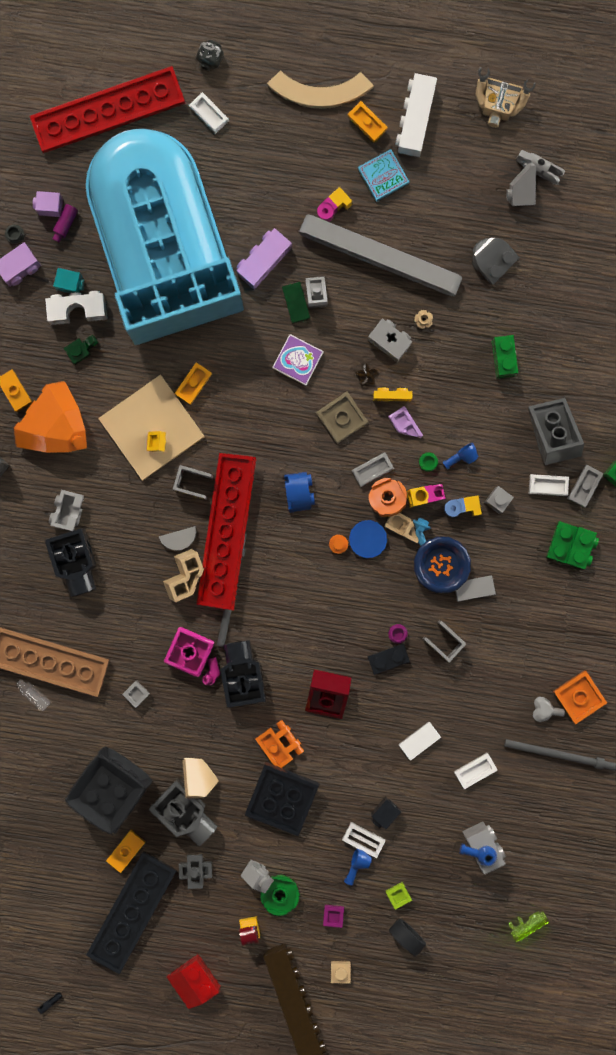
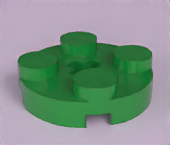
(287, 903)

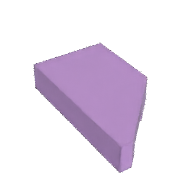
(404, 423)

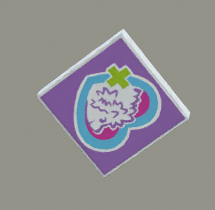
(297, 360)

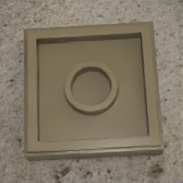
(342, 417)

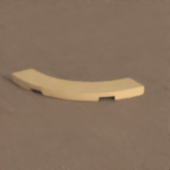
(320, 97)

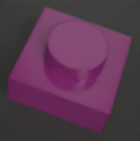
(333, 916)

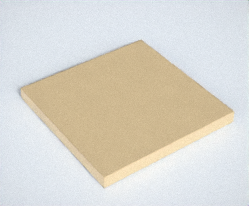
(146, 411)

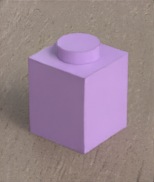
(48, 204)

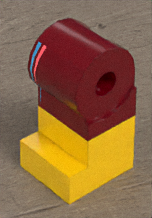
(249, 930)

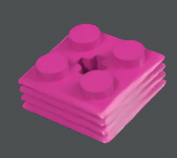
(177, 656)

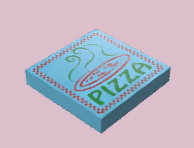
(383, 175)

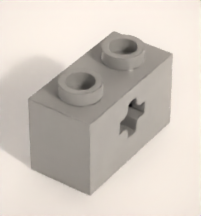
(395, 348)

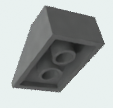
(556, 431)

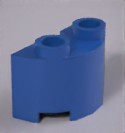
(298, 491)

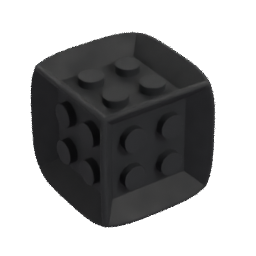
(108, 790)

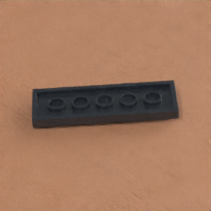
(131, 912)

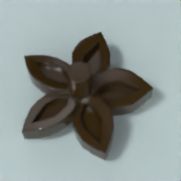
(366, 375)

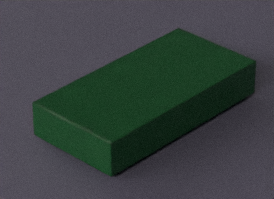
(296, 302)

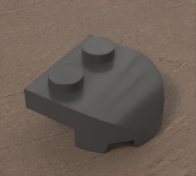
(493, 258)

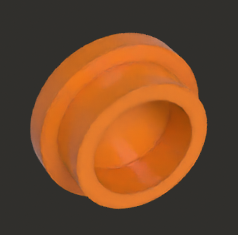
(338, 544)

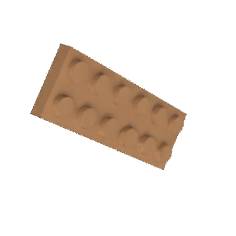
(52, 662)

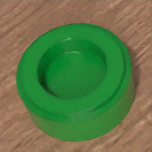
(428, 462)

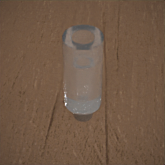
(34, 695)

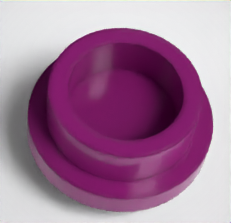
(397, 633)

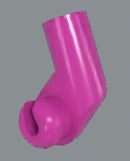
(213, 673)

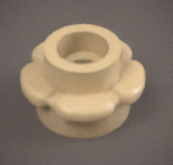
(423, 314)

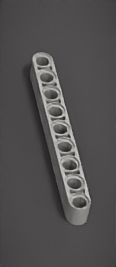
(380, 255)

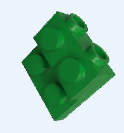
(572, 545)

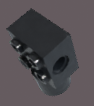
(73, 560)
(242, 675)

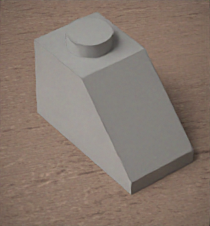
(523, 187)

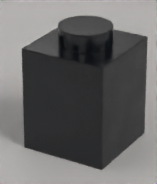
(385, 813)

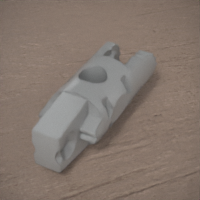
(543, 167)

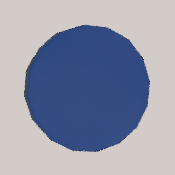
(368, 539)

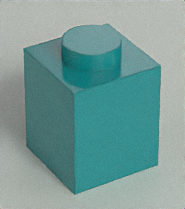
(68, 281)

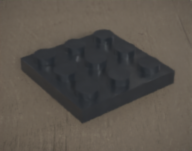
(282, 799)

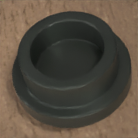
(14, 234)

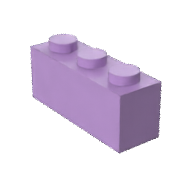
(263, 258)

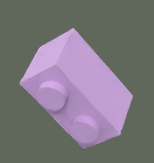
(18, 264)

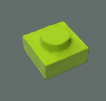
(398, 895)

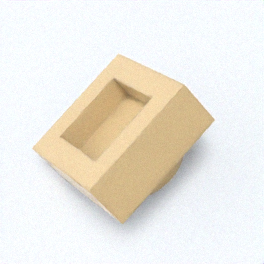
(340, 971)

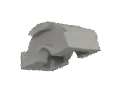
(68, 510)

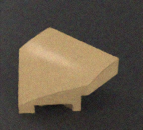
(198, 778)

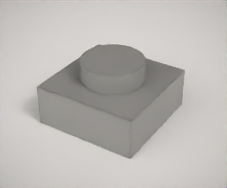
(136, 694)

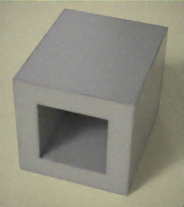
(498, 500)

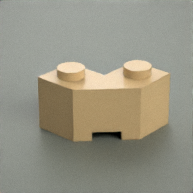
(190, 570)

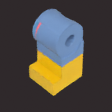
(457, 506)

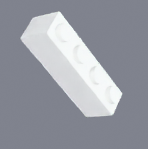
(417, 114)

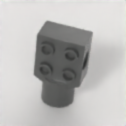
(183, 814)

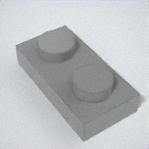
(585, 486)

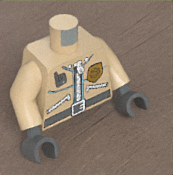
(500, 98)

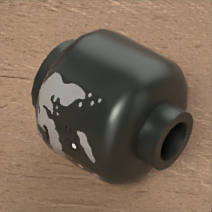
(209, 55)

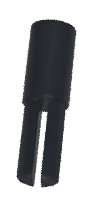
(49, 1003)

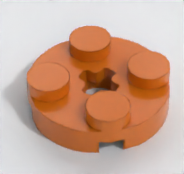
(392, 487)

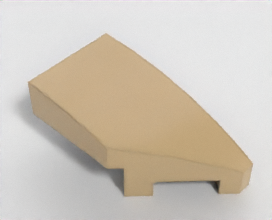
(403, 526)

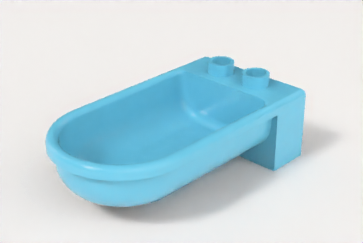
(159, 236)

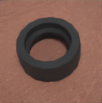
(407, 937)

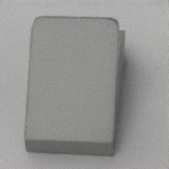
(316, 292)

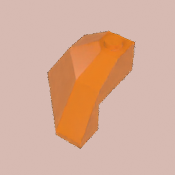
(52, 422)

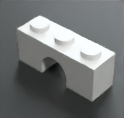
(59, 307)

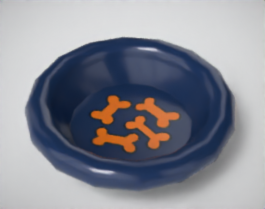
(442, 565)

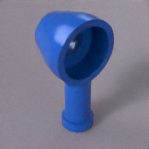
(467, 454)
(480, 854)
(359, 860)

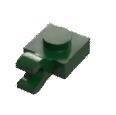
(78, 350)

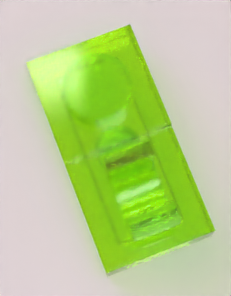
(536, 921)

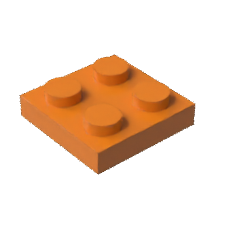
(580, 697)

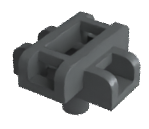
(195, 873)

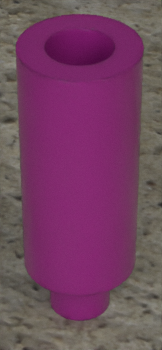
(64, 222)

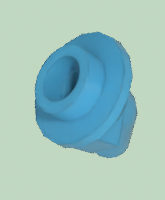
(421, 525)

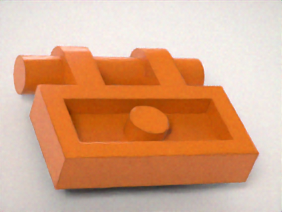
(274, 748)

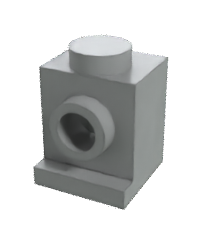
(257, 876)

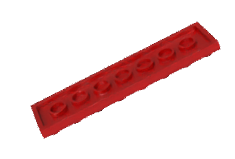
(107, 109)
(226, 531)

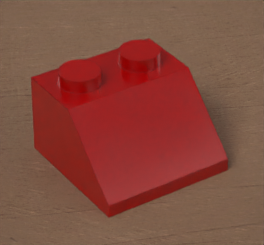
(194, 982)

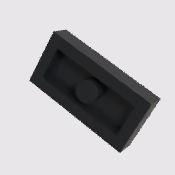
(388, 659)

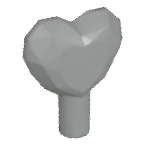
(545, 710)

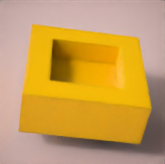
(156, 441)

